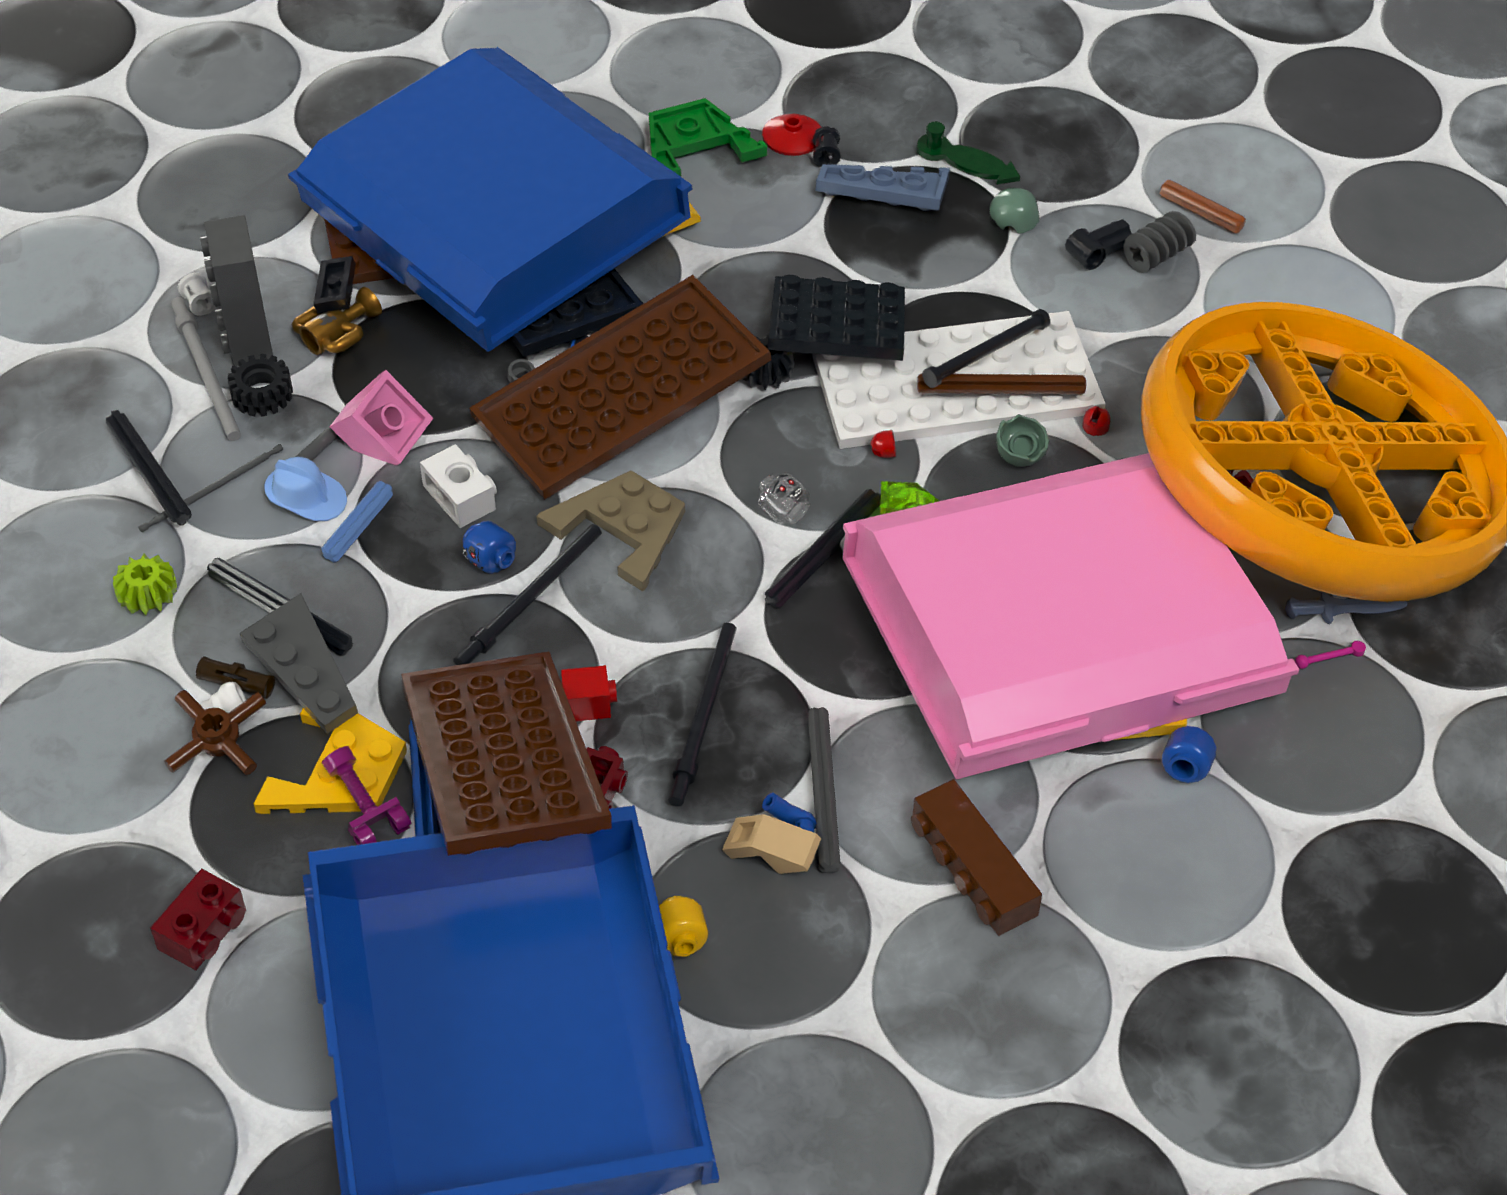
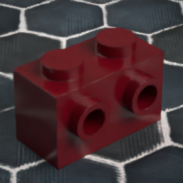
(199, 919)

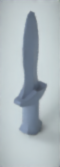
(1331, 606)

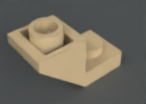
(777, 842)

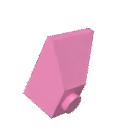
(382, 420)

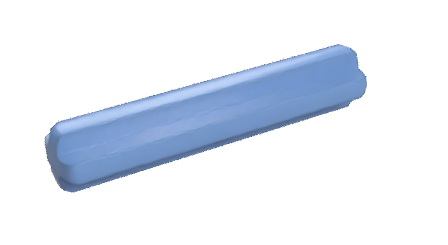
(357, 521)

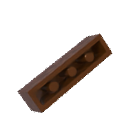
(976, 857)

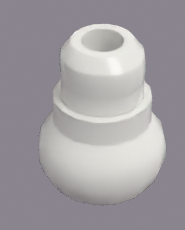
(227, 697)

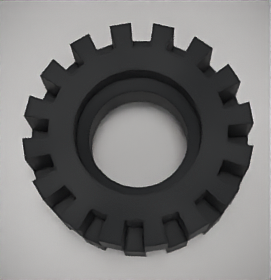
(260, 371)

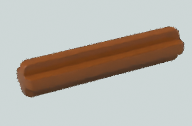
(1202, 206)

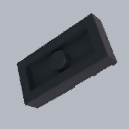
(334, 284)

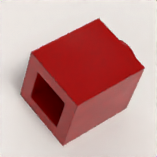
(589, 692)

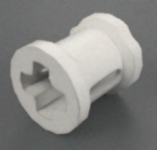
(197, 294)

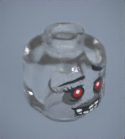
(784, 498)

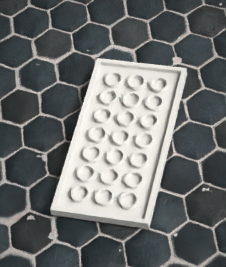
(883, 394)

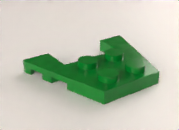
(696, 128)

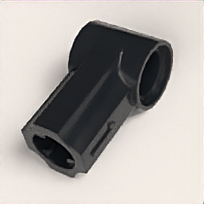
(1093, 247)

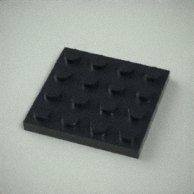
(579, 315)
(837, 318)

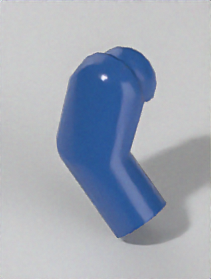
(788, 813)

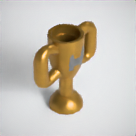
(333, 329)

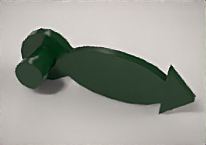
(970, 160)

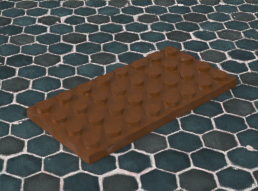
(619, 385)
(503, 754)

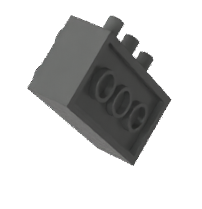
(236, 288)

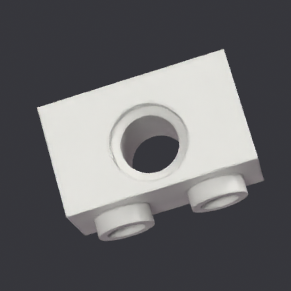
(458, 485)

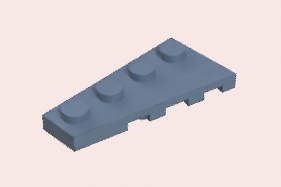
(885, 185)

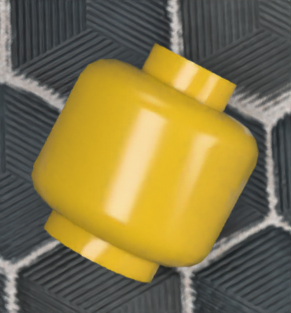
(683, 925)

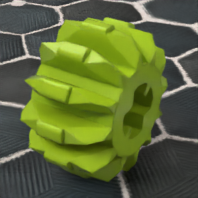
(144, 584)

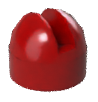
(1103, 422)
(884, 444)

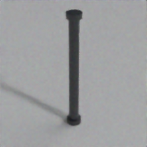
(933, 375)

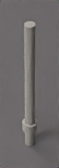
(188, 327)

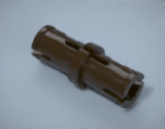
(213, 671)

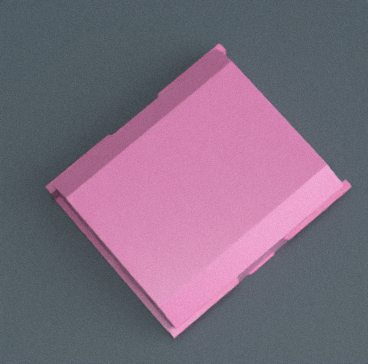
(1062, 614)

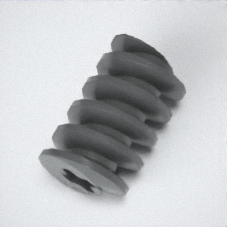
(1159, 241)

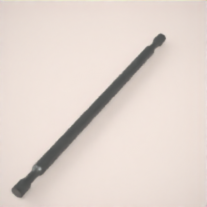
(215, 485)

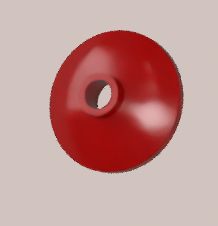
(790, 134)

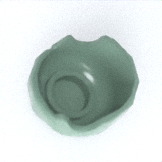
(1016, 209)
(1021, 441)

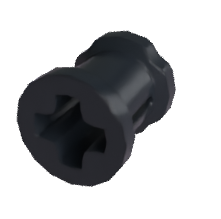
(829, 145)

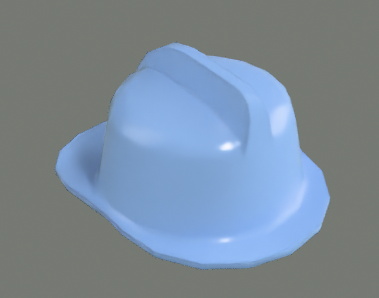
(305, 490)

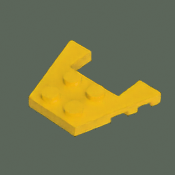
(377, 763)

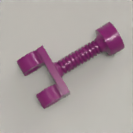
(341, 763)

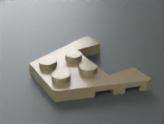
(629, 510)

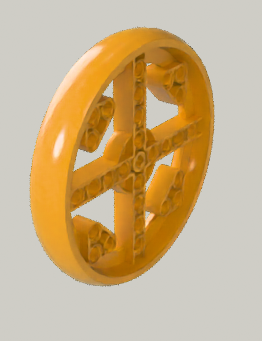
(1330, 447)

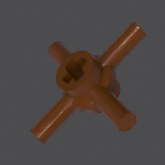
(215, 732)

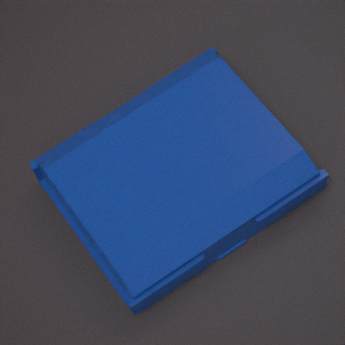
(490, 193)
(504, 1019)

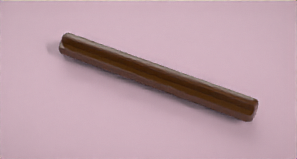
(1007, 384)

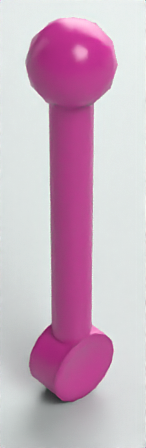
(1357, 649)

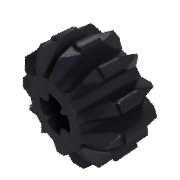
(773, 372)

